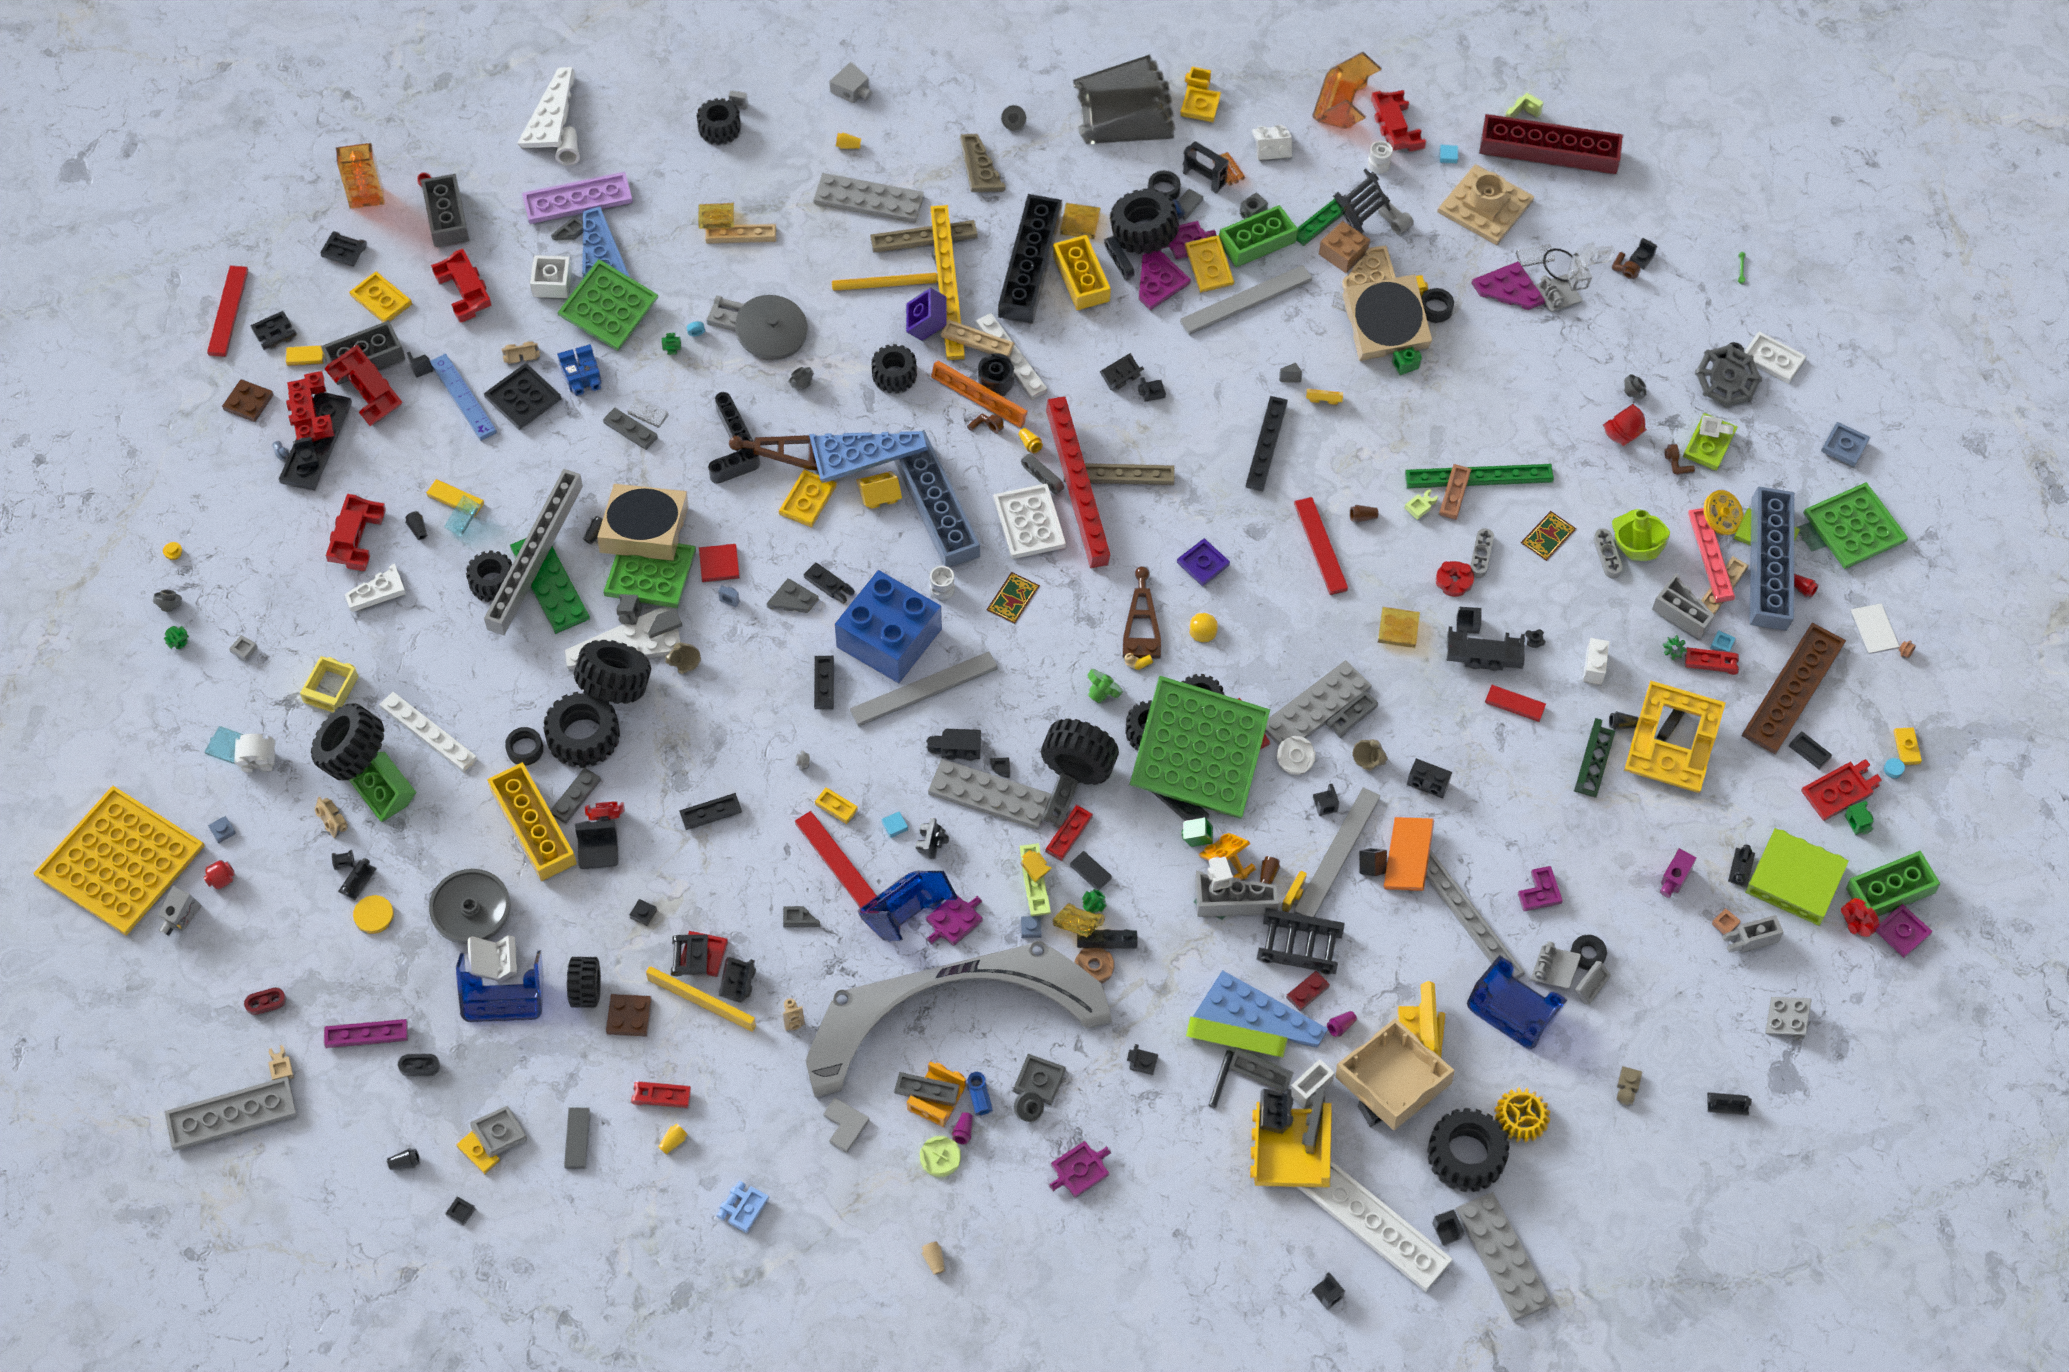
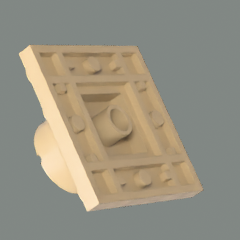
(1486, 204)

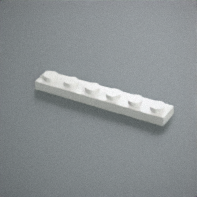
(1022, 370)
(428, 732)

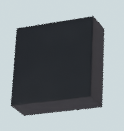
(460, 1211)

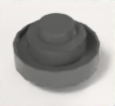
(1013, 117)
(801, 377)
(1635, 387)
(167, 600)
(1028, 1106)

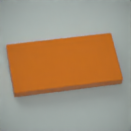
(1409, 853)

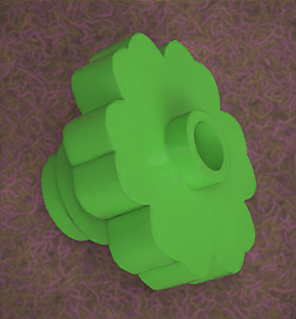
(1102, 686)

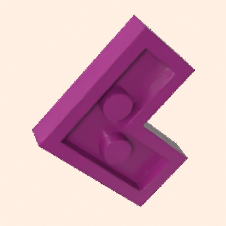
(1545, 892)

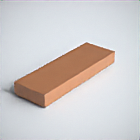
(1455, 491)

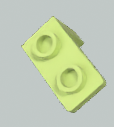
(1528, 103)

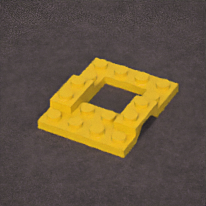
(1665, 760)

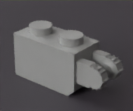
(1755, 934)

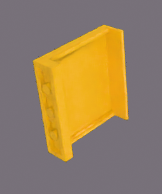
(1283, 1158)

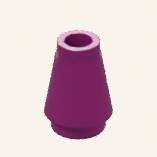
(1340, 1024)
(963, 1129)

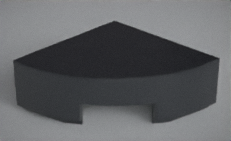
(1001, 766)

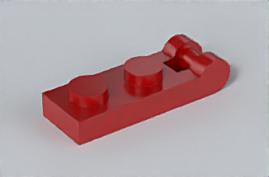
(1712, 660)
(661, 1094)

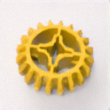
(1509, 1105)

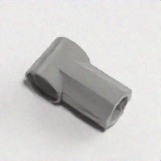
(1398, 221)

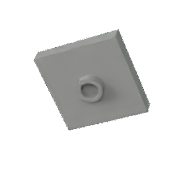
(498, 1131)

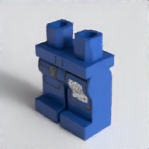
(583, 376)

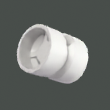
(1380, 157)
(942, 583)

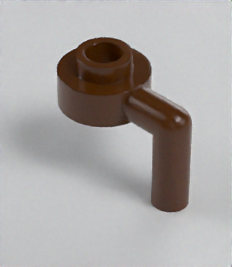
(1629, 269)
(994, 423)
(1672, 454)

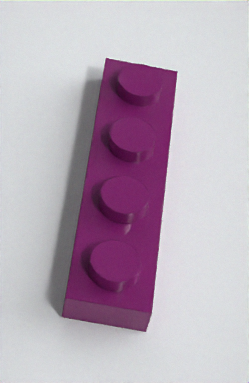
(365, 1033)

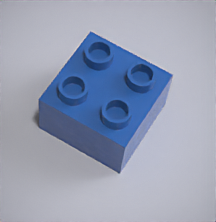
(888, 626)

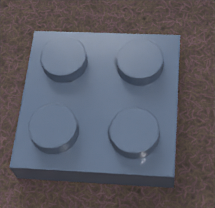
(1845, 444)

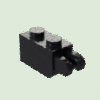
(956, 744)

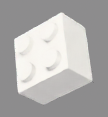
(551, 276)

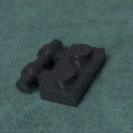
(271, 326)

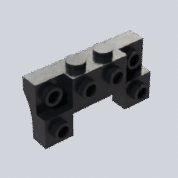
(1485, 653)

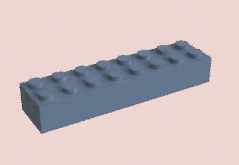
(939, 507)
(1772, 558)

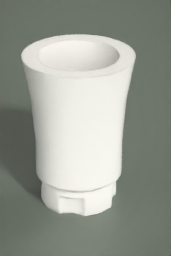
(568, 153)

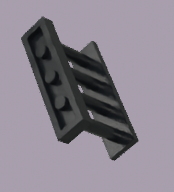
(1348, 207)
(1308, 924)

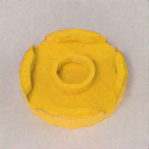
(373, 914)

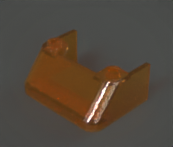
(1339, 89)

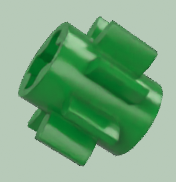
(671, 343)
(176, 637)
(1679, 644)
(1094, 901)

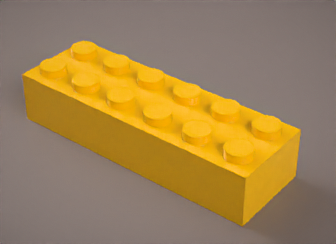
(532, 821)

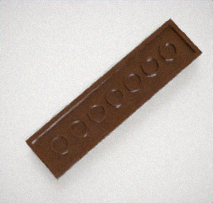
(1793, 688)

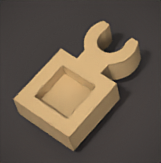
(281, 1065)

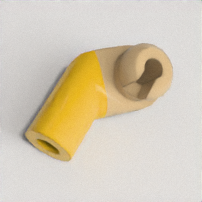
(1136, 663)

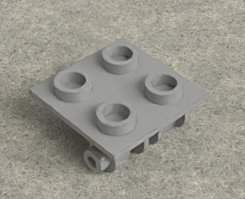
(1557, 293)
(1555, 966)
(1788, 1016)

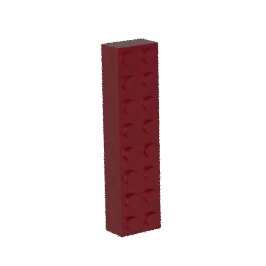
(1551, 144)

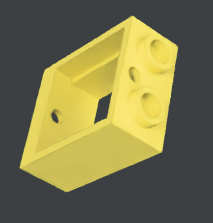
(322, 700)

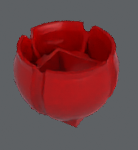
(1626, 425)

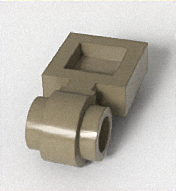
(1629, 1083)

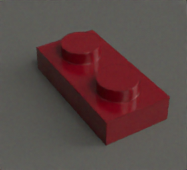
(1308, 991)

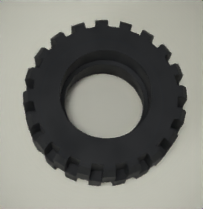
(1149, 235)
(612, 671)
(347, 741)
(587, 750)
(1080, 751)
(1473, 1125)

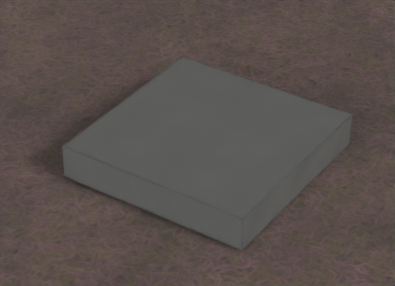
(1041, 1077)

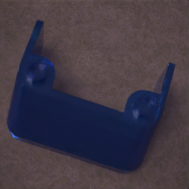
(904, 900)
(500, 1002)

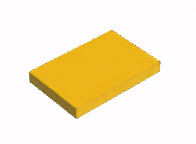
(1209, 263)
(380, 297)
(807, 498)

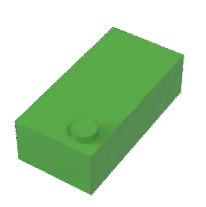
(1258, 235)
(1895, 884)

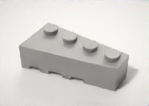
(1239, 899)

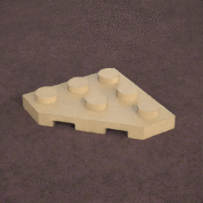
(1371, 268)

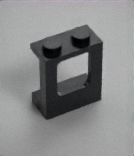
(1217, 175)

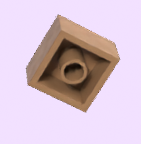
(1344, 246)

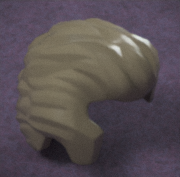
(684, 657)
(1369, 754)

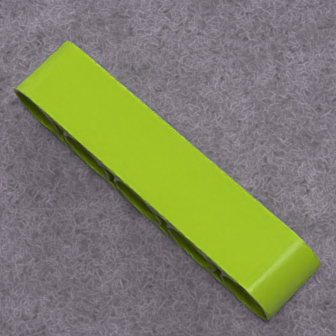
(1236, 1036)

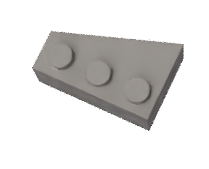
(1683, 608)

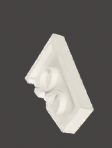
(382, 588)

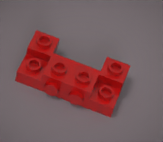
(1392, 122)
(466, 278)
(367, 381)
(303, 407)
(349, 530)

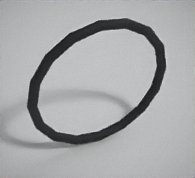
(1545, 266)

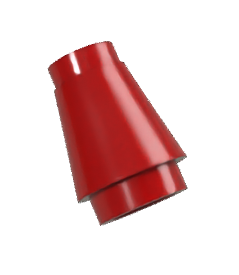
(1805, 585)

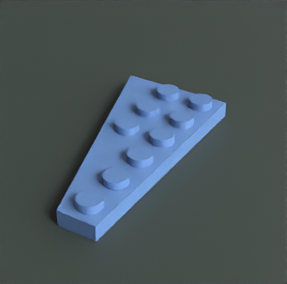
(599, 243)
(855, 452)
(1244, 1006)

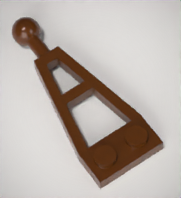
(737, 443)
(1142, 646)

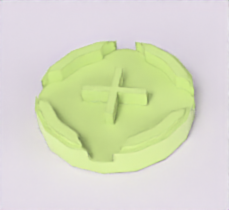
(940, 1156)

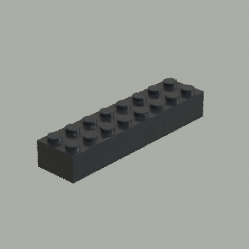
(1030, 258)

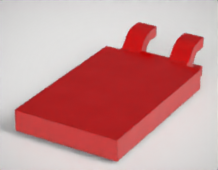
(1840, 789)

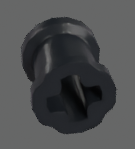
(343, 860)

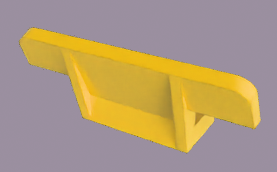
(1423, 1018)

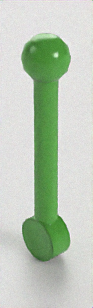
(1741, 279)

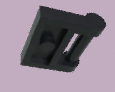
(341, 252)
(696, 955)

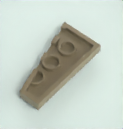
(979, 167)

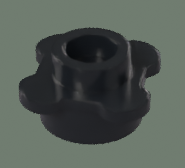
(1535, 643)

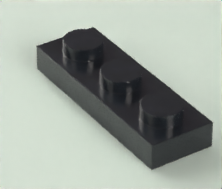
(824, 682)
(710, 811)
(1109, 939)

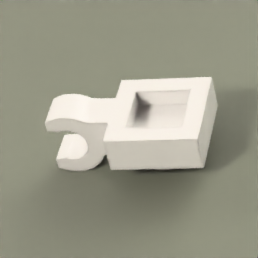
(1712, 426)

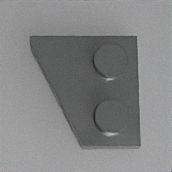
(793, 597)

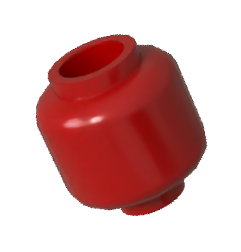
(219, 874)

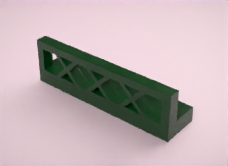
(1589, 755)

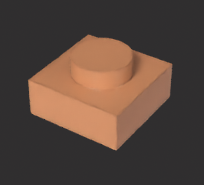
(1726, 922)

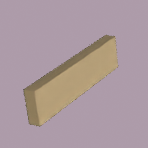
(742, 234)
(977, 339)
(1735, 571)

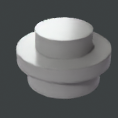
(802, 760)

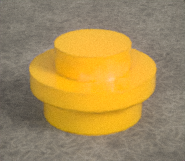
(172, 550)

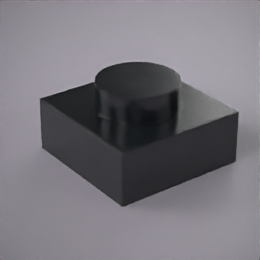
(643, 912)

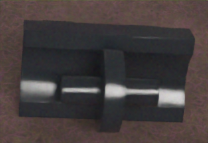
(934, 838)

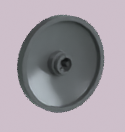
(771, 327)
(469, 905)

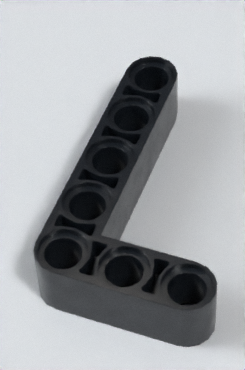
(735, 427)

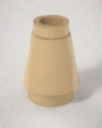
(933, 1256)

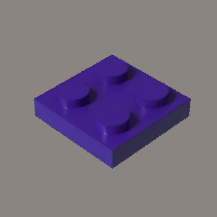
(1203, 562)

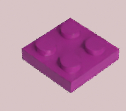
(1903, 930)

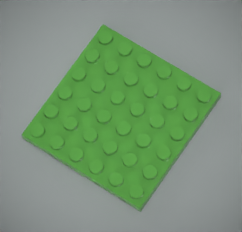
(1200, 747)

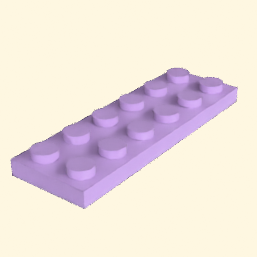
(577, 197)

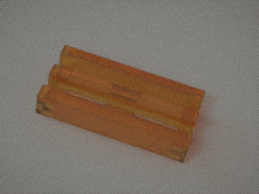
(1240, 176)

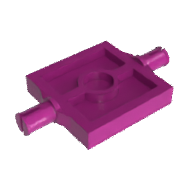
(1187, 233)
(954, 920)
(1080, 1169)

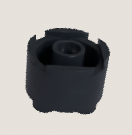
(996, 373)

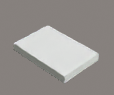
(1775, 357)

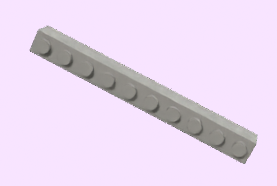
(533, 552)

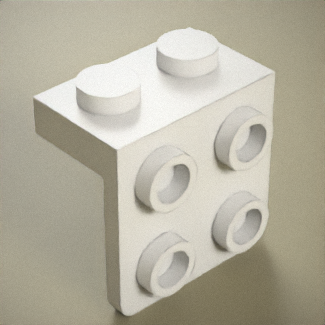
(1273, 142)
(492, 959)

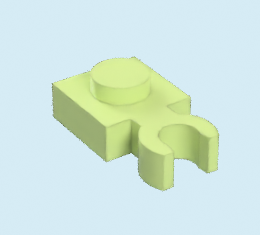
(1420, 505)

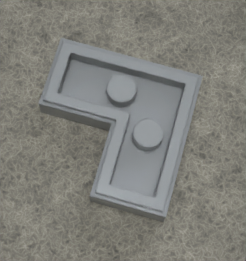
(850, 1124)

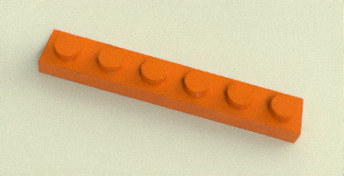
(979, 394)

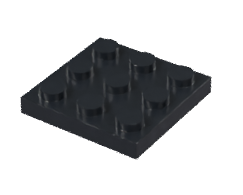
(522, 396)

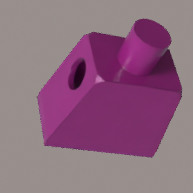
(1677, 872)

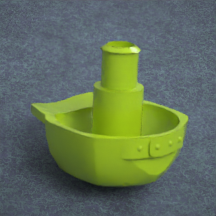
(1640, 535)

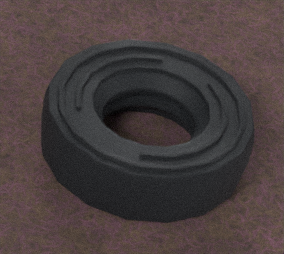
(1596, 943)

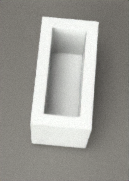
(1596, 661)
(1315, 1077)

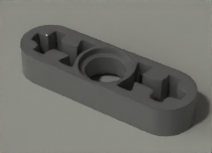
(1042, 473)

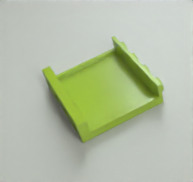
(1797, 876)

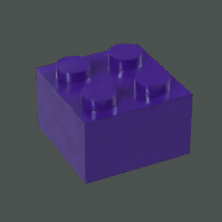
(926, 314)

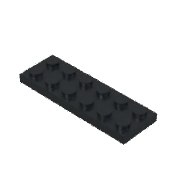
(308, 478)

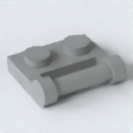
(722, 317)

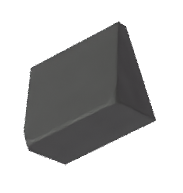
(1290, 373)

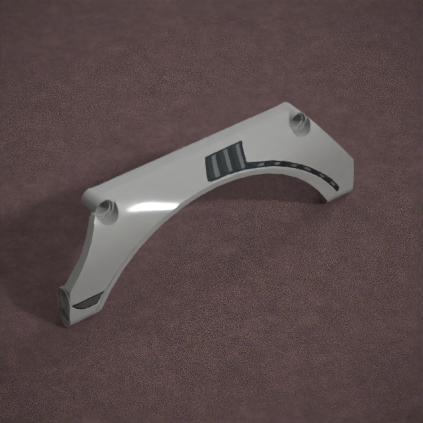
(848, 1024)

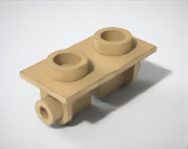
(527, 350)
(325, 810)
(793, 1016)

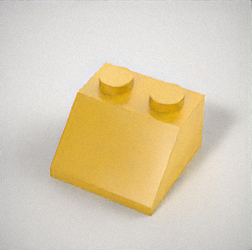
(879, 489)

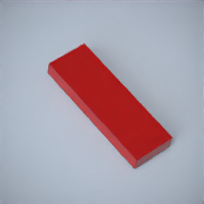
(1515, 703)
(1069, 832)

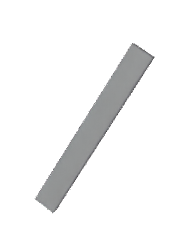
(1245, 299)
(923, 688)
(1337, 853)
(1468, 914)

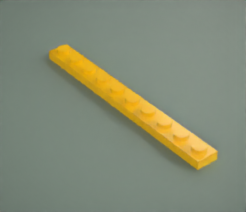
(946, 273)

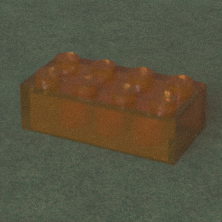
(360, 175)

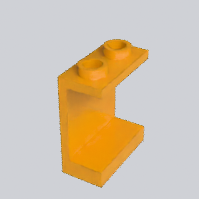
(934, 1111)

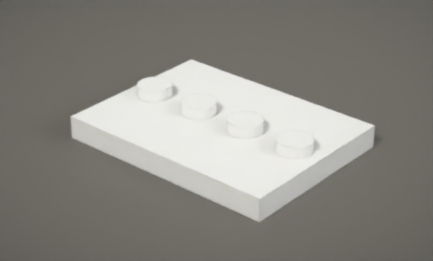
(1029, 521)

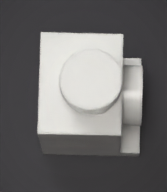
(1219, 873)

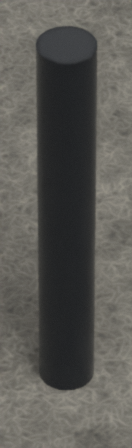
(1221, 1078)

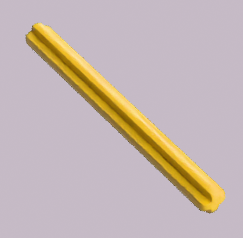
(884, 281)

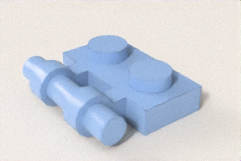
(748, 1208)

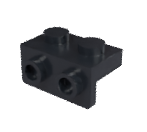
(1121, 371)
(737, 979)
(1276, 1110)

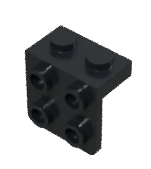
(597, 844)

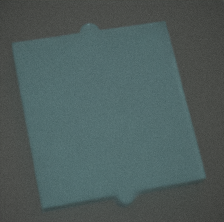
(223, 744)

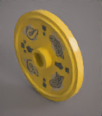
(1723, 512)

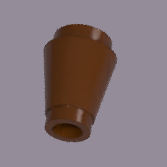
(1363, 513)
(1269, 869)

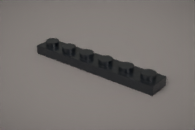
(1266, 443)

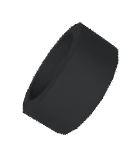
(1168, 177)
(1442, 295)
(521, 733)

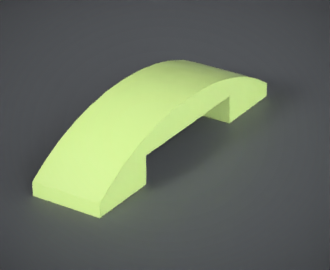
(1035, 891)

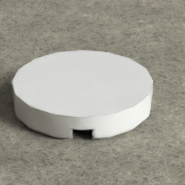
(1295, 755)

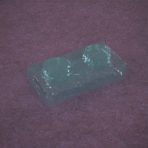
(462, 516)

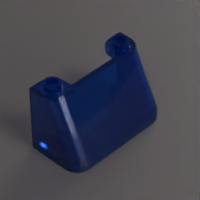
(1513, 1005)

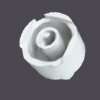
(254, 752)

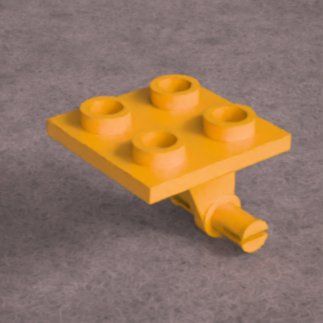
(1228, 847)

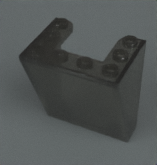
(1125, 103)

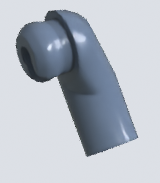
(280, 451)

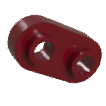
(265, 1001)

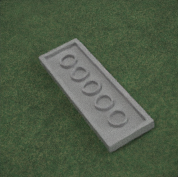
(868, 197)
(1317, 704)
(989, 794)
(230, 1113)
(1503, 1256)

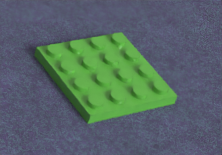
(608, 305)
(1855, 525)
(651, 579)

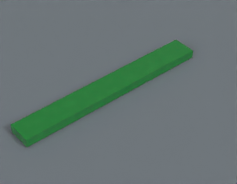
(1482, 475)

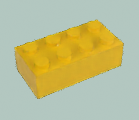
(1081, 272)

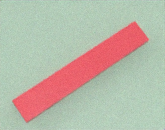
(1711, 557)

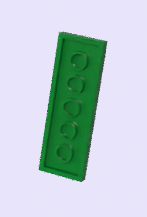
(556, 592)

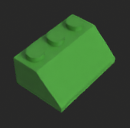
(383, 787)

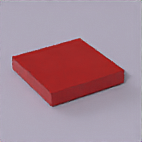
(719, 562)
(716, 952)

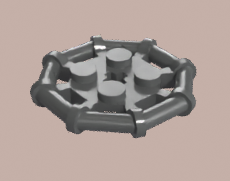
(1721, 382)

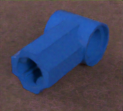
(979, 1095)

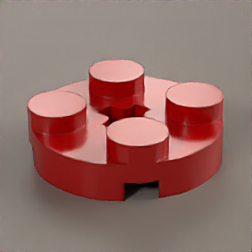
(1458, 569)
(602, 809)
(1860, 918)

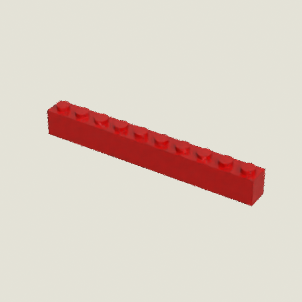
(1078, 482)

